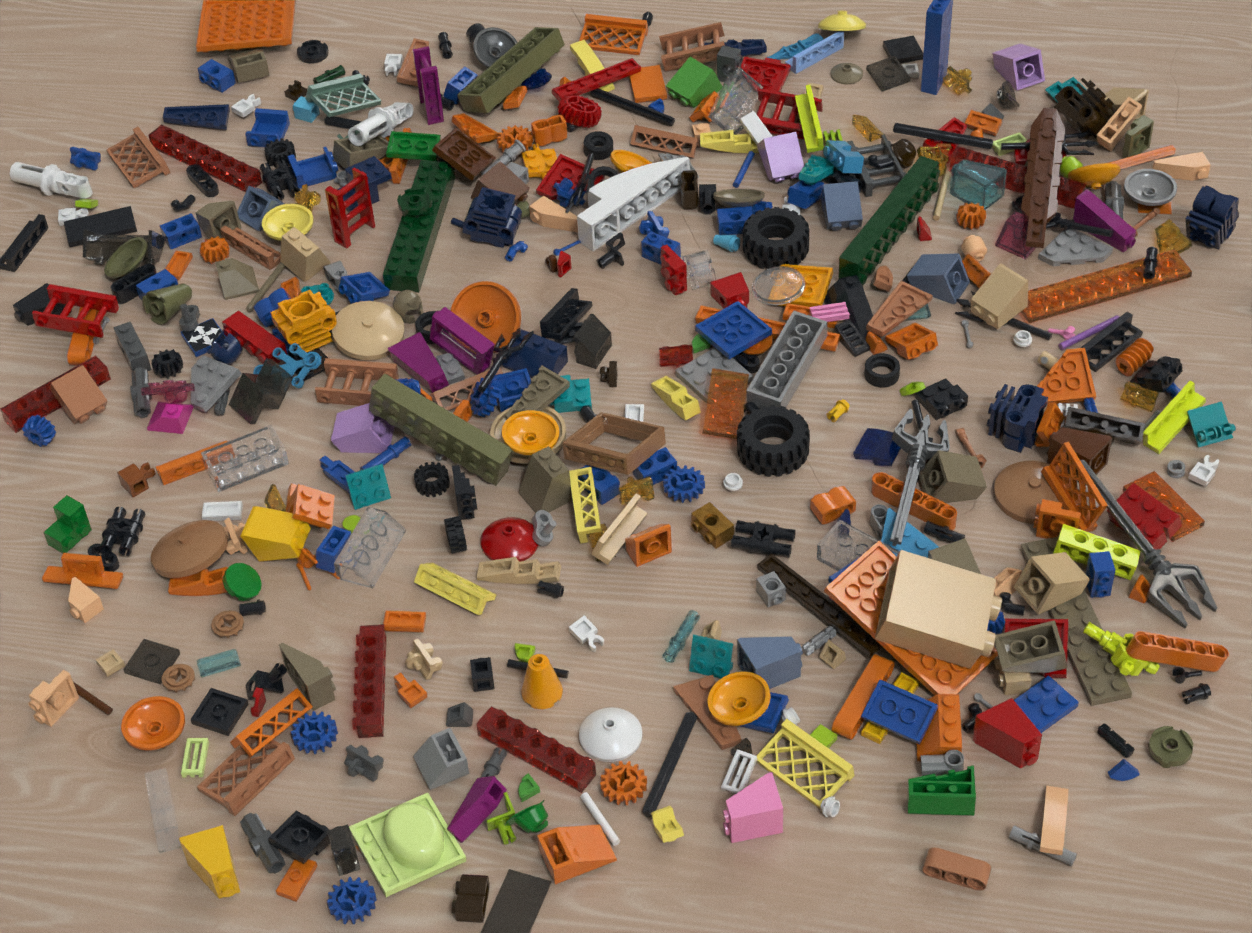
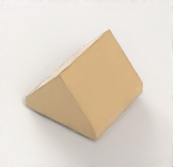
(712, 630)
(832, 655)

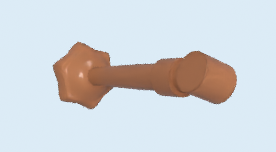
(1149, 216)
(963, 437)

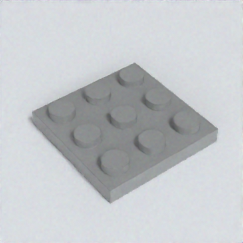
(698, 371)

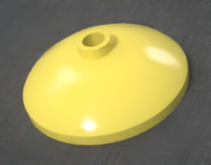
(842, 22)
(284, 218)

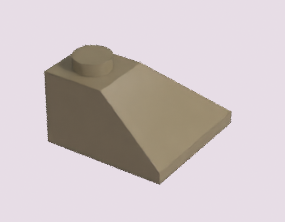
(217, 215)
(236, 278)

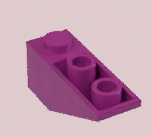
(476, 807)

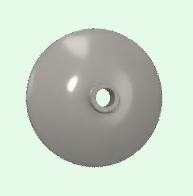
(1150, 187)

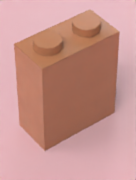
(78, 395)

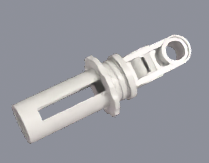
(380, 122)
(51, 180)

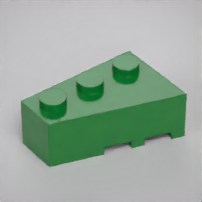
(943, 794)

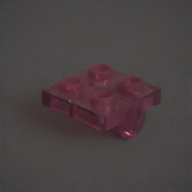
(172, 391)

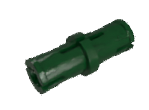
(330, 75)

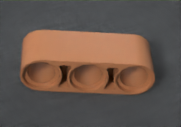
(957, 868)

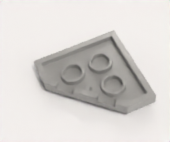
(1074, 248)
(210, 381)

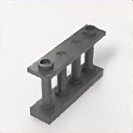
(868, 183)

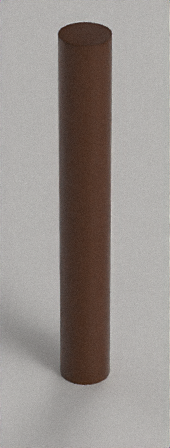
(93, 700)

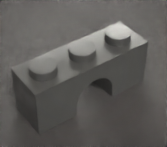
(132, 346)

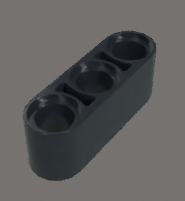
(125, 287)

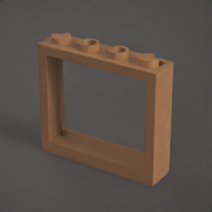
(577, 446)

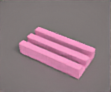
(830, 312)

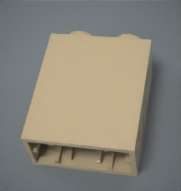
(938, 610)

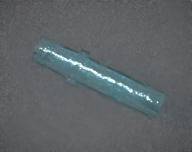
(678, 641)

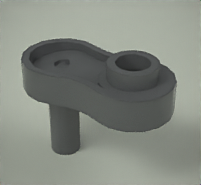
(189, 317)

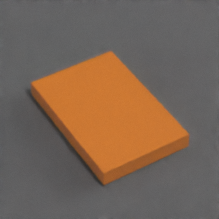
(648, 84)

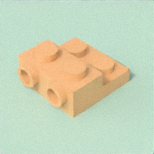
(53, 699)

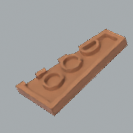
(898, 307)
(695, 697)

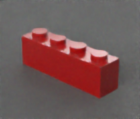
(252, 337)

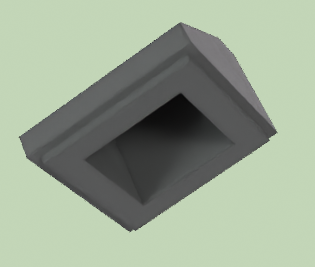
(993, 111)
(460, 716)

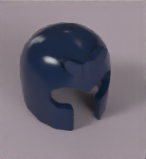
(225, 350)

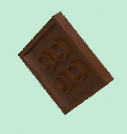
(463, 154)

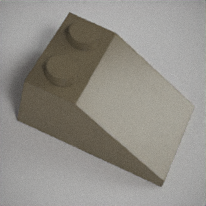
(348, 154)
(1031, 649)
(309, 676)

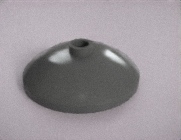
(491, 42)

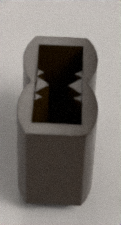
(689, 189)
(472, 898)

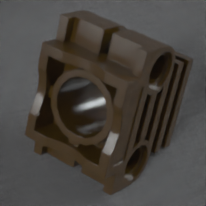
(1084, 109)

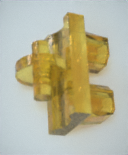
(961, 78)
(307, 198)
(1139, 396)
(642, 487)

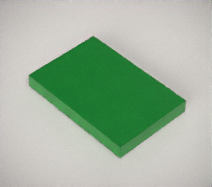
(412, 145)

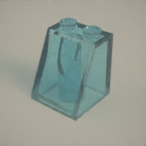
(977, 183)

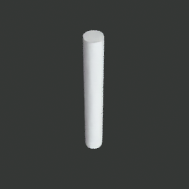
(600, 819)

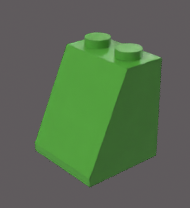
(693, 83)

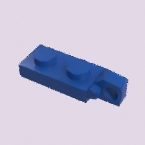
(336, 471)

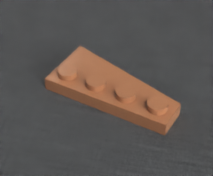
(407, 73)

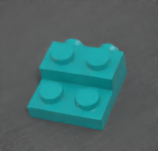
(574, 397)

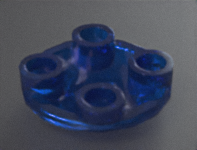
(537, 80)

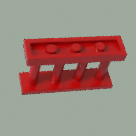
(778, 126)
(337, 208)
(80, 298)

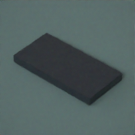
(106, 223)

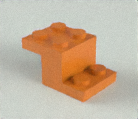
(310, 505)

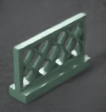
(340, 88)

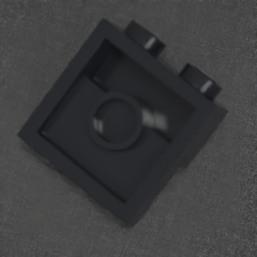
(1158, 375)
(942, 399)
(464, 494)
(300, 837)

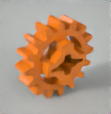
(507, 137)
(623, 782)

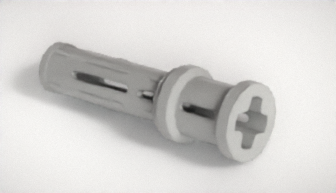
(509, 155)

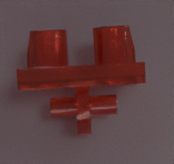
(675, 355)

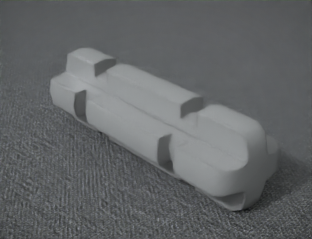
(819, 640)

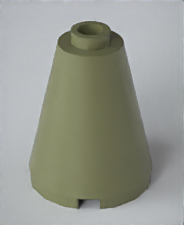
(166, 302)

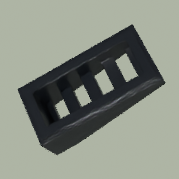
(848, 328)

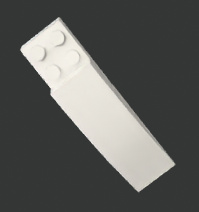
(627, 198)

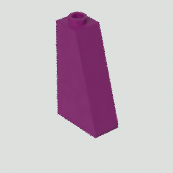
(1093, 212)
(418, 361)

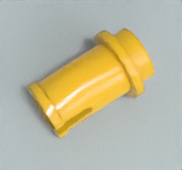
(841, 407)

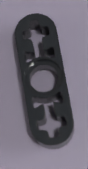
(213, 189)

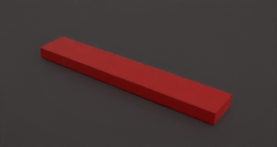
(597, 79)

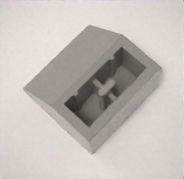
(441, 759)

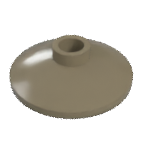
(846, 73)

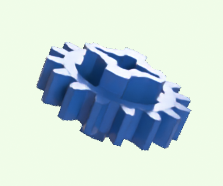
(485, 401)
(685, 483)
(314, 732)
(351, 900)

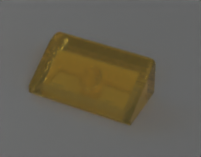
(866, 127)
(273, 499)

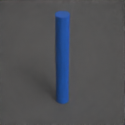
(743, 169)

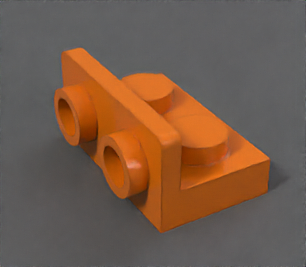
(704, 107)
(1050, 423)

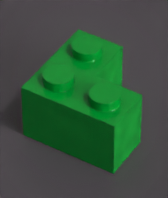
(70, 526)

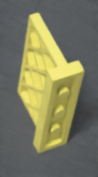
(818, 753)

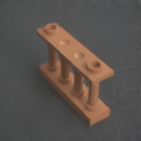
(695, 35)
(352, 369)

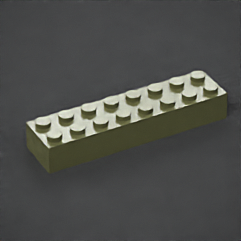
(511, 70)
(440, 429)

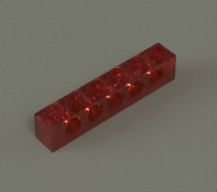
(42, 400)
(371, 681)
(504, 732)

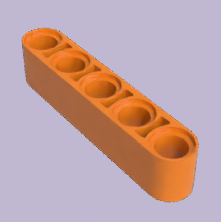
(81, 345)
(922, 506)
(1177, 651)
(849, 717)

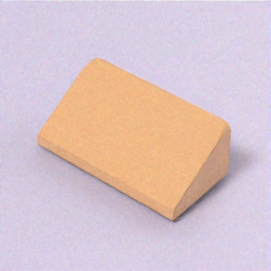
(1006, 580)

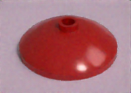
(508, 539)

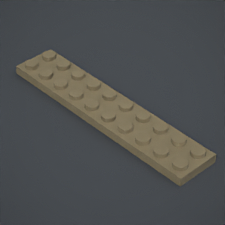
(1092, 664)

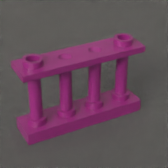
(428, 85)

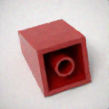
(1008, 734)

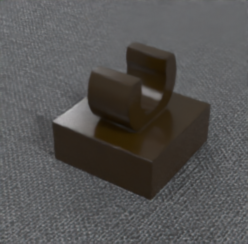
(295, 91)
(609, 374)

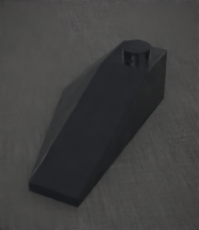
(851, 291)

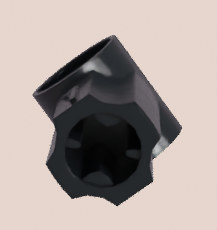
(839, 177)
(706, 196)

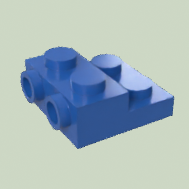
(362, 287)
(511, 387)

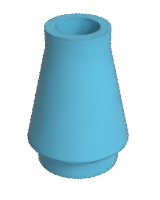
(728, 242)

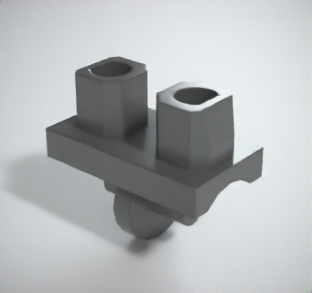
(361, 763)

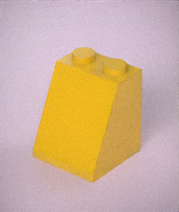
(274, 534)
(212, 860)

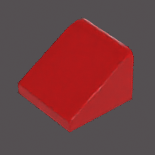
(923, 230)
(564, 263)

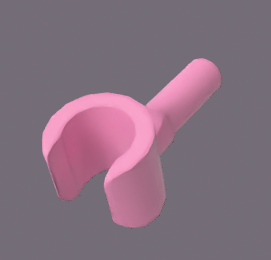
(1068, 333)

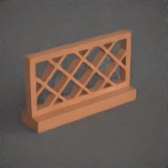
(148, 152)
(256, 779)

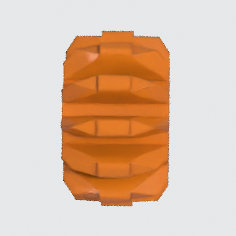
(971, 215)
(214, 249)

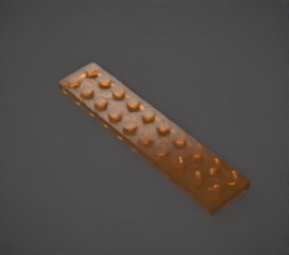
(1102, 286)

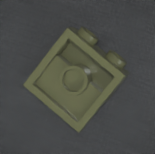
(1139, 137)

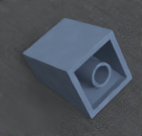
(841, 205)
(940, 276)
(771, 658)

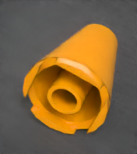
(541, 684)

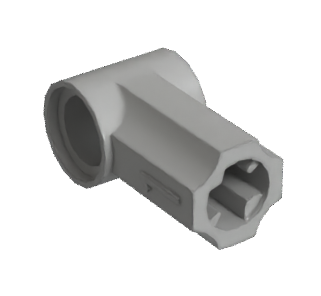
(942, 763)

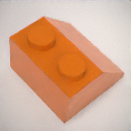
(649, 544)

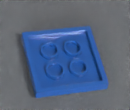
(733, 330)

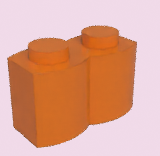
(549, 130)
(831, 505)

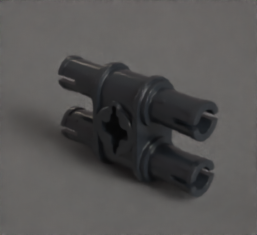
(279, 179)
(122, 531)
(763, 538)

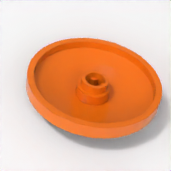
(489, 310)

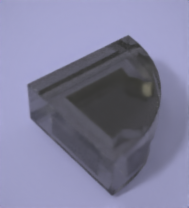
(744, 746)

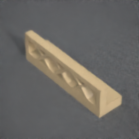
(621, 528)

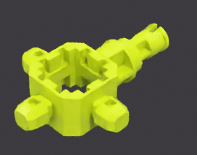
(1117, 646)

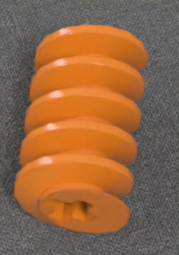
(1134, 356)

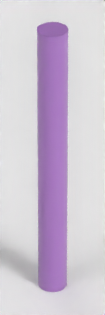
(1079, 337)

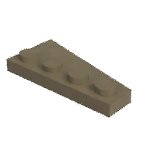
(541, 392)

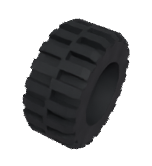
(775, 224)
(770, 458)

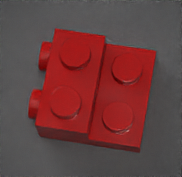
(673, 270)

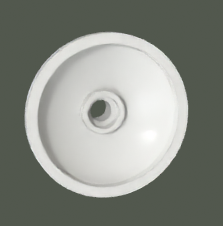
(613, 742)

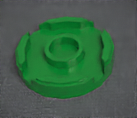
(242, 581)

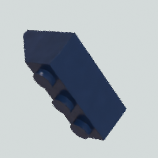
(535, 353)

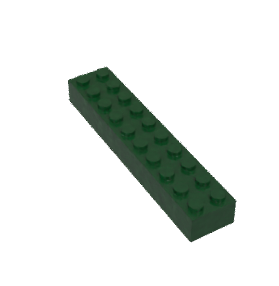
(890, 220)
(418, 233)

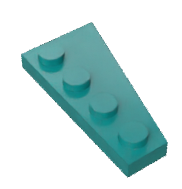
(816, 169)

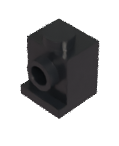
(482, 674)

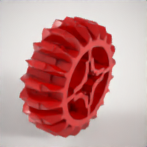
(579, 111)

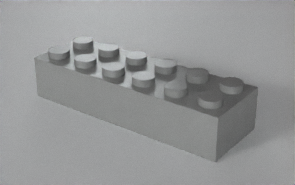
(787, 361)

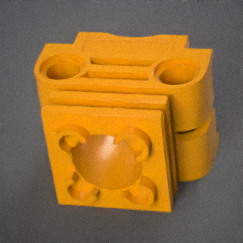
(305, 320)

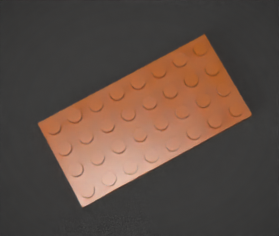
(861, 595)

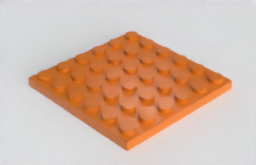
(245, 24)

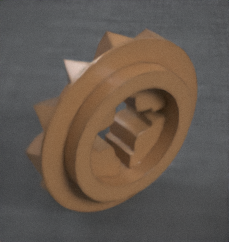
(230, 617)
(173, 672)

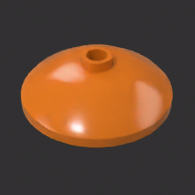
(153, 715)

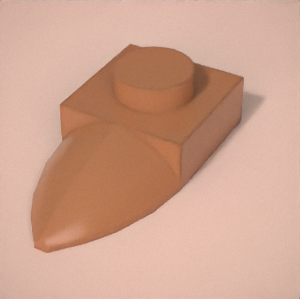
(883, 278)

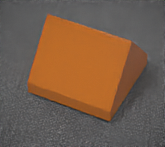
(875, 343)
(1140, 590)

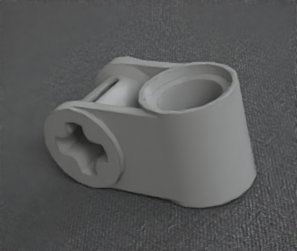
(334, 273)
(877, 519)

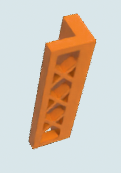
(183, 466)
(265, 719)

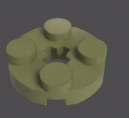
(1170, 757)

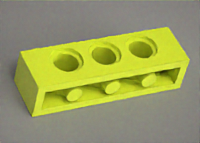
(1081, 543)

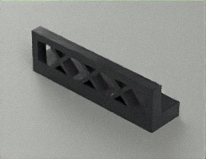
(24, 244)
(562, 313)
(1105, 340)

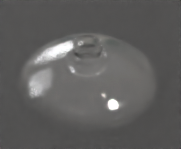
(778, 285)

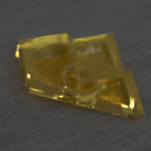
(937, 153)
(1170, 238)

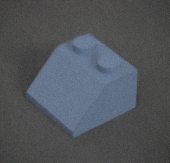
(255, 206)

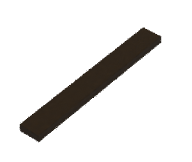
(820, 604)

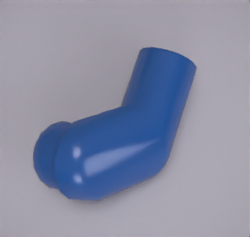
(514, 249)

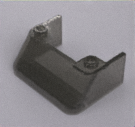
(101, 247)

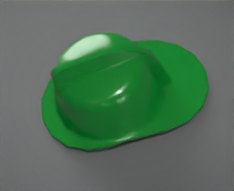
(531, 818)

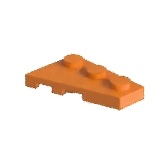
(474, 128)

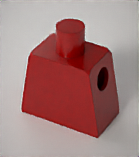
(730, 290)

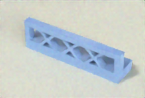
(816, 52)

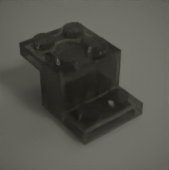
(260, 391)

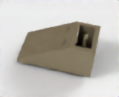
(249, 64)

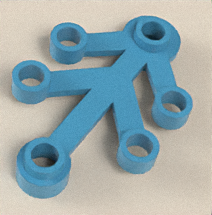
(292, 365)

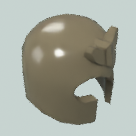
(406, 301)

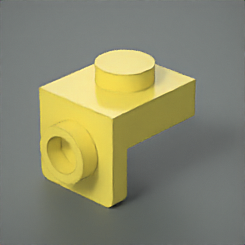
(666, 825)

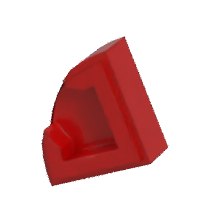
(259, 702)

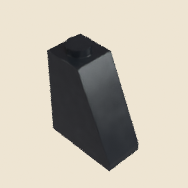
(34, 302)

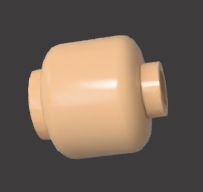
(974, 246)

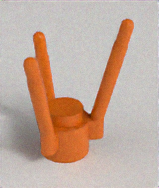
(307, 560)

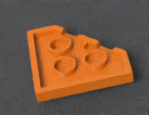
(1069, 379)

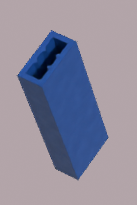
(936, 45)

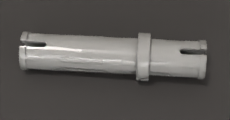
(1018, 835)

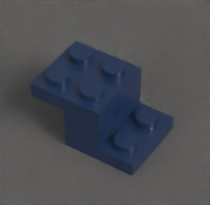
(376, 175)

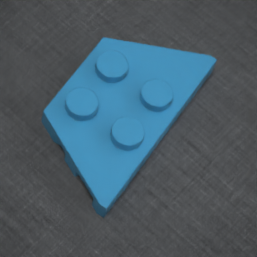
(913, 539)

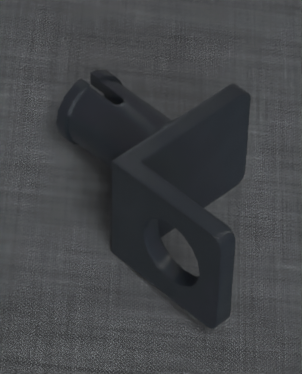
(613, 253)
(269, 681)

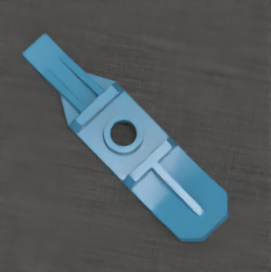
(793, 49)

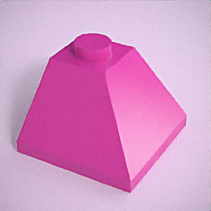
(170, 417)

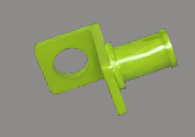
(499, 822)

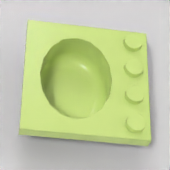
(407, 844)

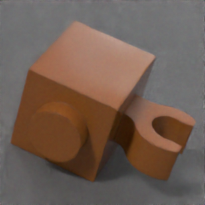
(135, 479)

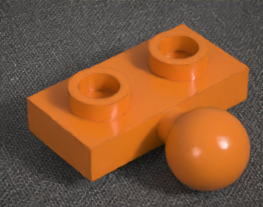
(982, 123)

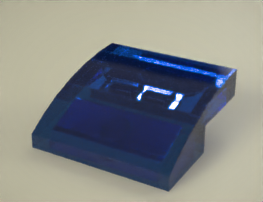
(878, 447)

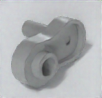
(543, 527)

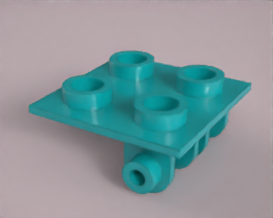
(1210, 424)
(368, 486)
(711, 656)

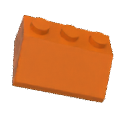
(944, 729)

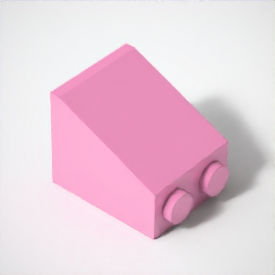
(754, 811)

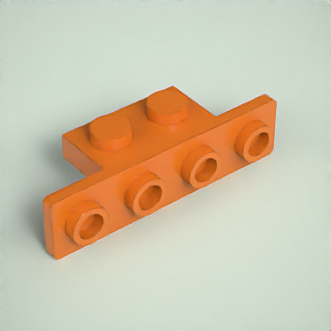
(86, 568)

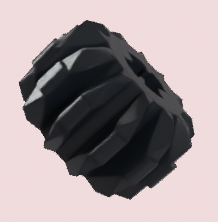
(167, 363)

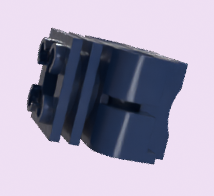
(1212, 217)
(493, 218)
(1017, 416)

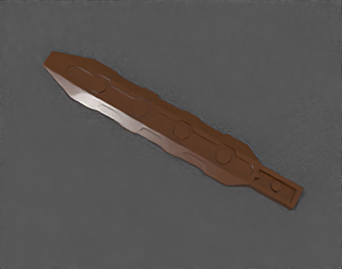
(1042, 175)

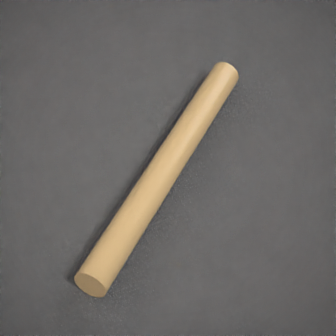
(941, 196)

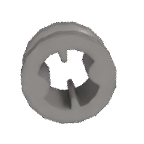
(1174, 464)

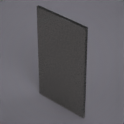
(517, 904)

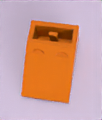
(574, 850)

